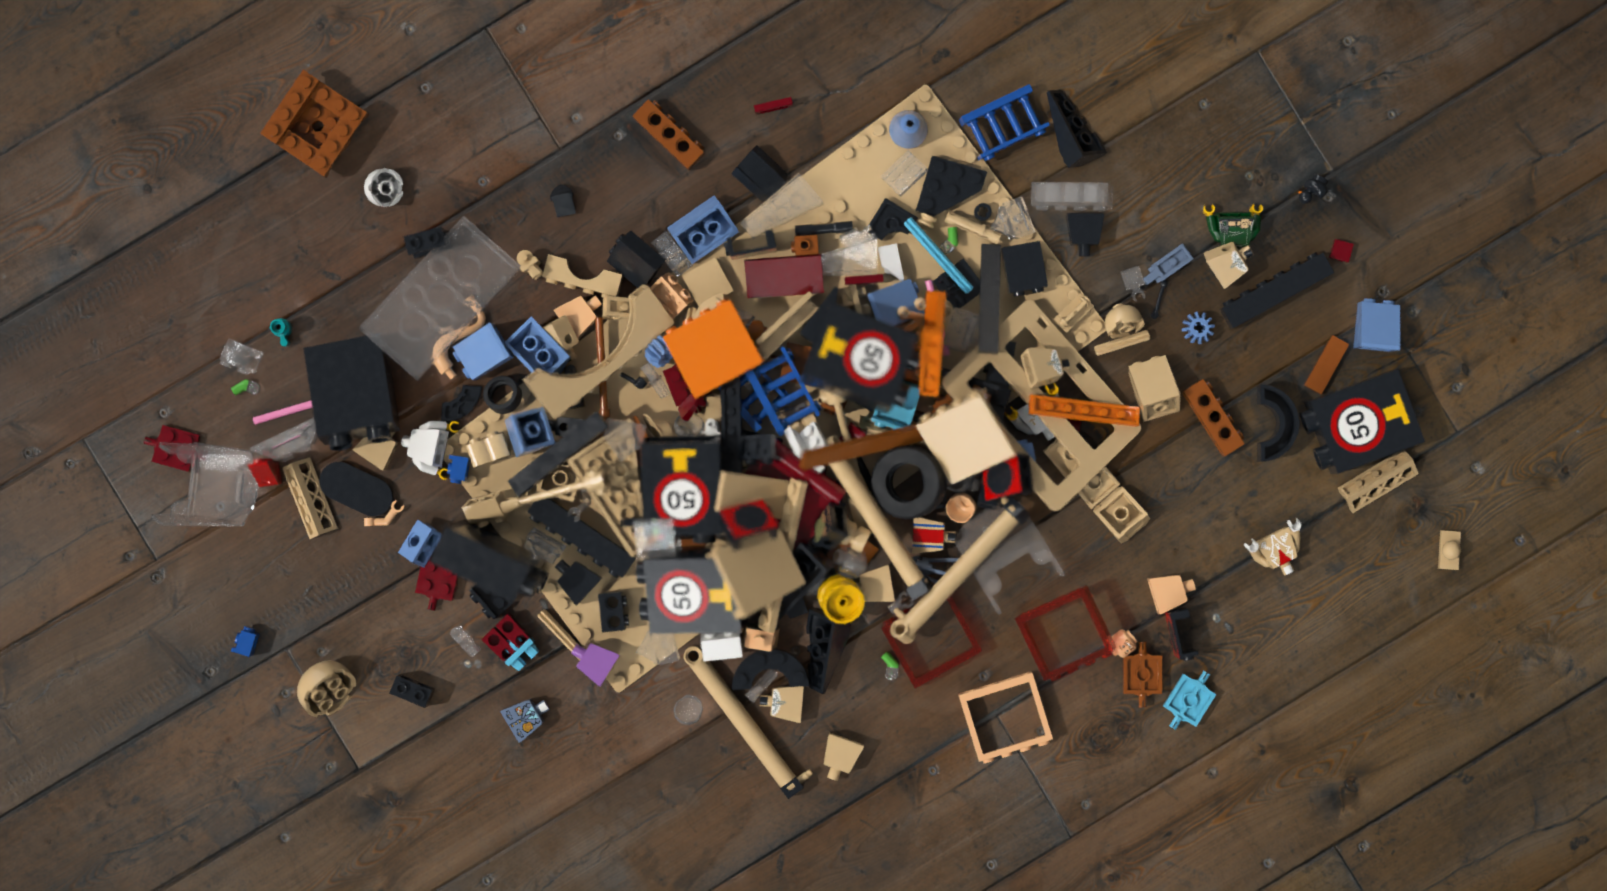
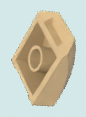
(1121, 514)

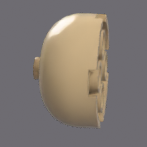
(318, 681)

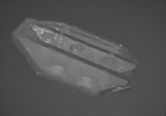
(288, 442)

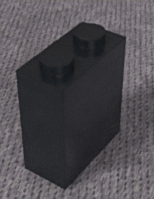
(635, 259)
(1024, 268)

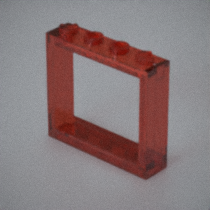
(1053, 604)
(943, 667)

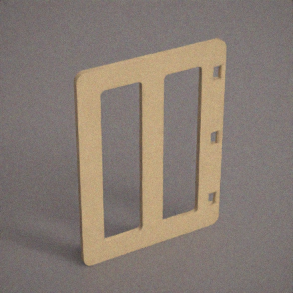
(1088, 459)

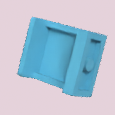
(898, 416)

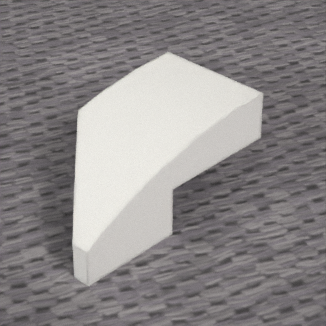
(891, 261)

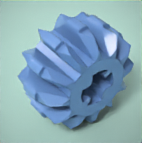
(1201, 322)
(658, 352)

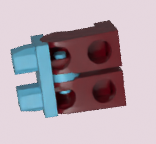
(517, 642)

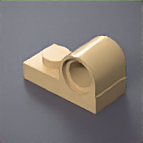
(615, 308)

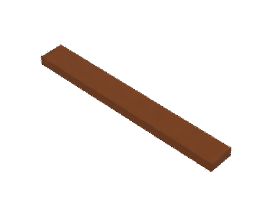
(860, 447)

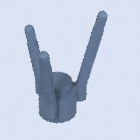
(927, 569)

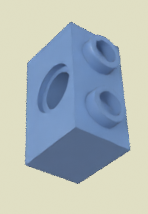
(420, 543)

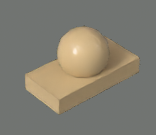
(1449, 550)

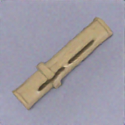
(973, 227)

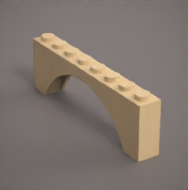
(645, 323)

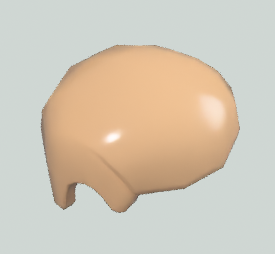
(961, 507)

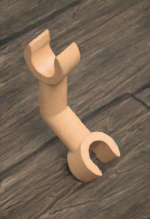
(383, 521)

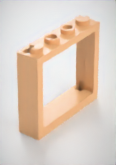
(995, 687)

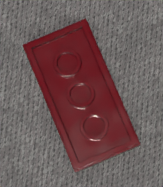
(784, 276)

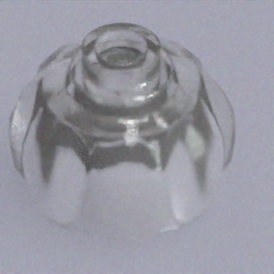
(850, 562)

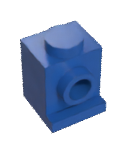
(458, 469)
(246, 642)

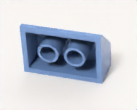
(703, 229)
(537, 348)

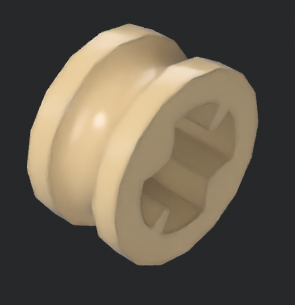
(927, 220)

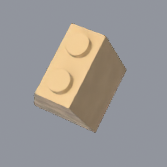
(1154, 388)

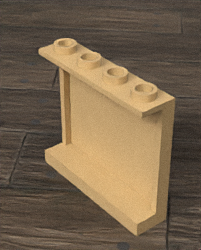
(966, 436)
(757, 571)

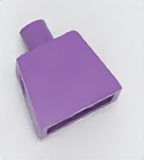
(595, 661)

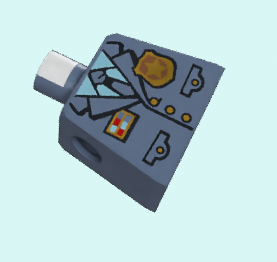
(524, 717)

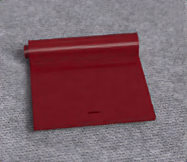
(818, 493)

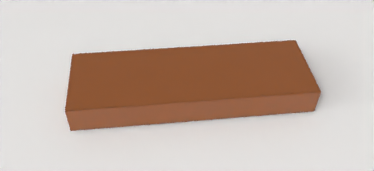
(1326, 364)

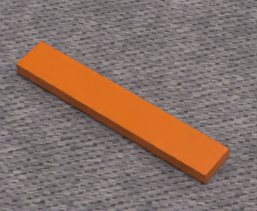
(1084, 410)

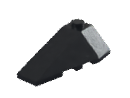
(1074, 139)
(813, 566)
(825, 648)

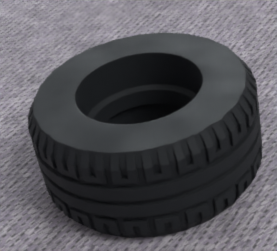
(883, 487)

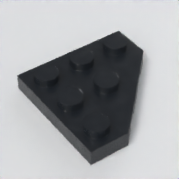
(948, 185)

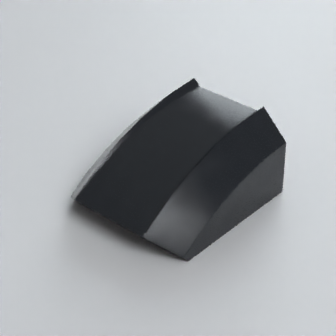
(760, 174)

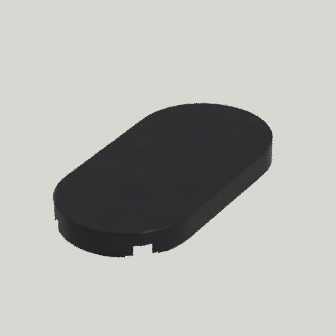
(356, 489)

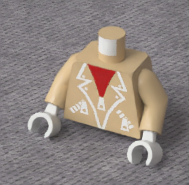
(1278, 548)

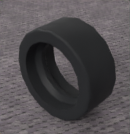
(493, 385)

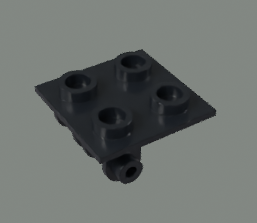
(953, 291)

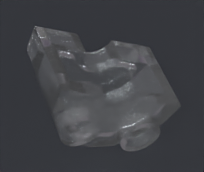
(240, 356)

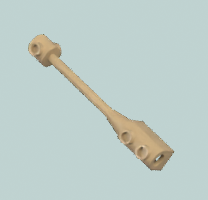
(837, 401)
(496, 506)

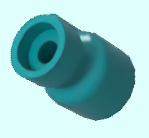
(281, 328)

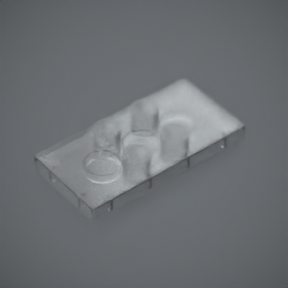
(440, 298)

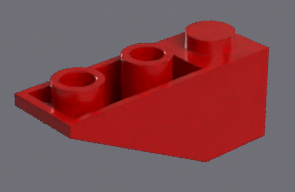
(266, 472)

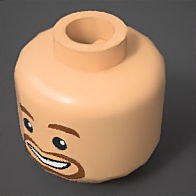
(1124, 643)

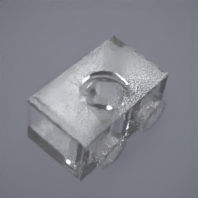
(671, 253)

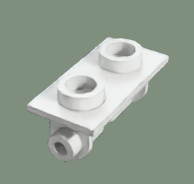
(712, 427)

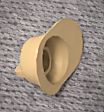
(659, 428)

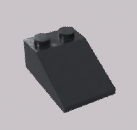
(811, 327)

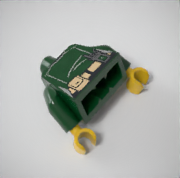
(1234, 226)

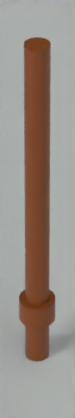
(604, 411)

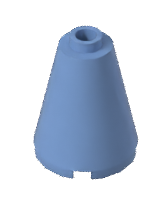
(907, 136)

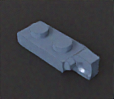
(1168, 264)

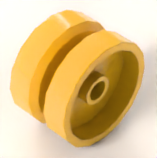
(840, 599)

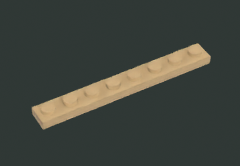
(788, 526)

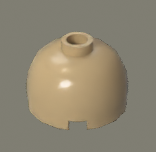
(1123, 320)

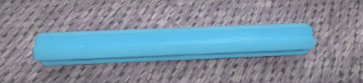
(938, 255)

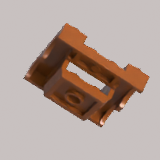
(298, 112)

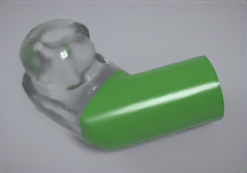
(952, 241)
(246, 385)
(892, 666)

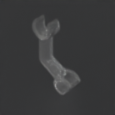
(584, 505)

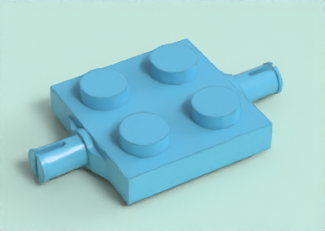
(1189, 700)

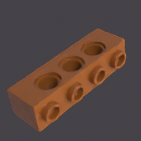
(644, 116)
(1224, 445)

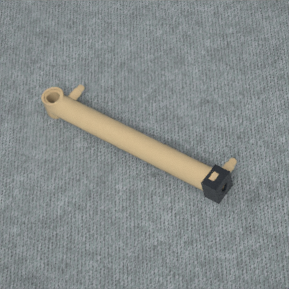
(959, 572)
(917, 582)
(746, 726)

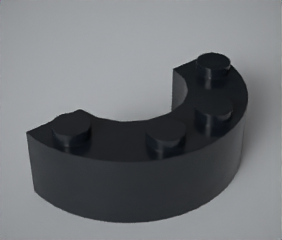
(1286, 423)
(763, 660)

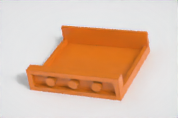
(932, 343)
(712, 348)

